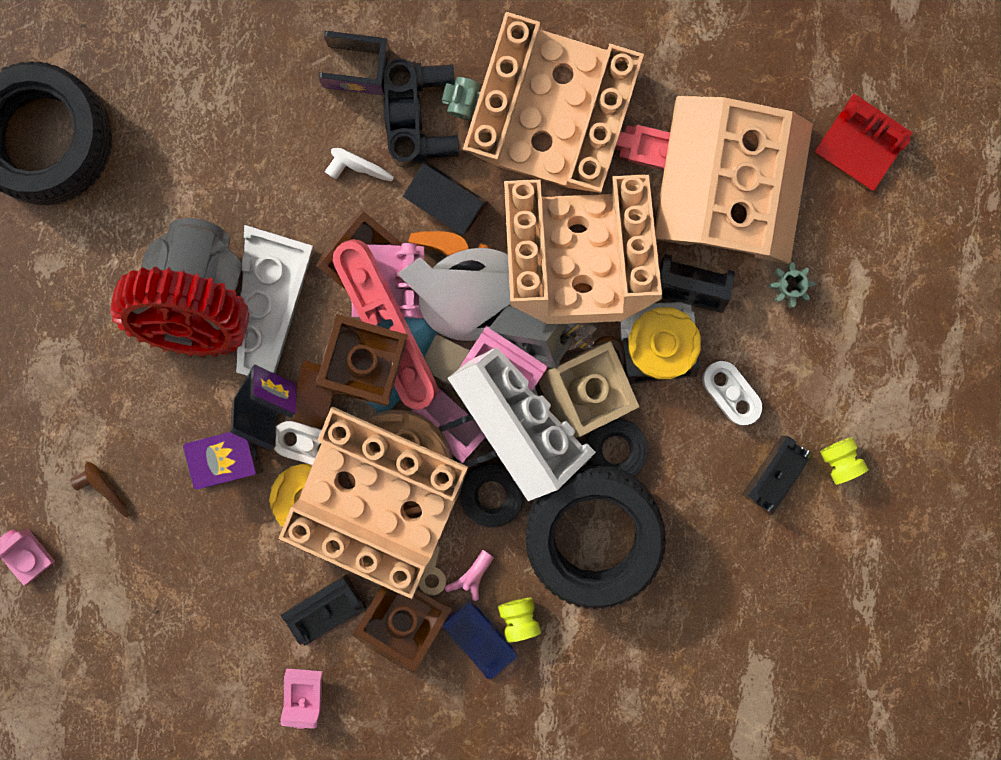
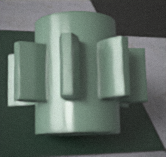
(462, 97)
(801, 285)

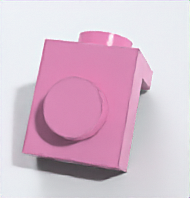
(302, 698)

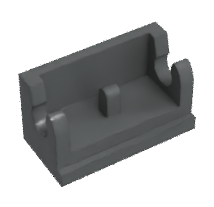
(533, 335)

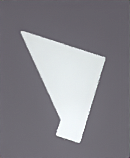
(459, 296)

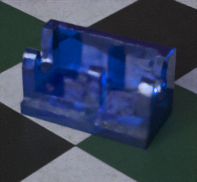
(479, 639)

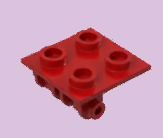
(863, 142)

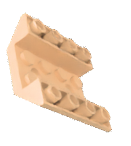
(525, 100)
(713, 170)
(611, 256)
(367, 524)

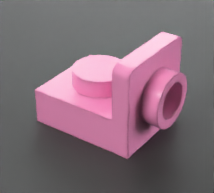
(24, 555)

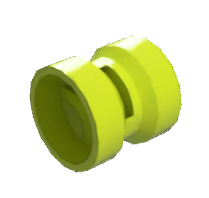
(842, 456)
(519, 619)

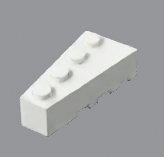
(519, 425)

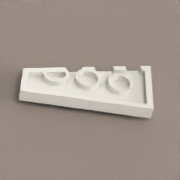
(271, 289)

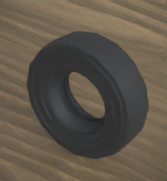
(631, 433)
(473, 507)

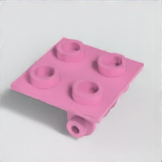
(391, 261)

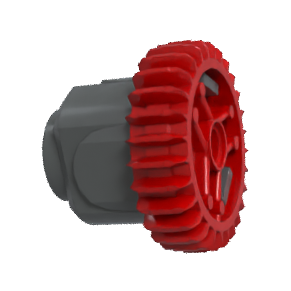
(184, 293)

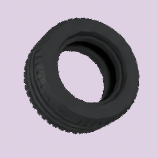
(89, 142)
(609, 585)

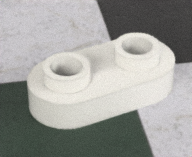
(732, 392)
(306, 445)

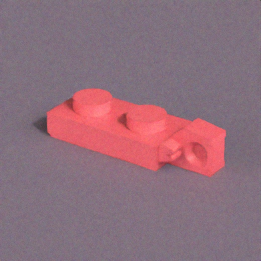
(643, 146)

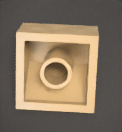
(588, 389)

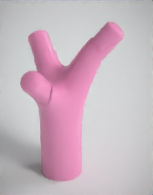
(472, 577)

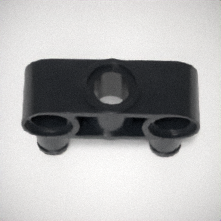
(404, 114)

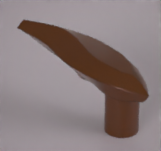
(95, 477)

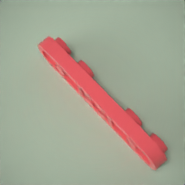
(367, 292)

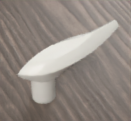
(345, 158)

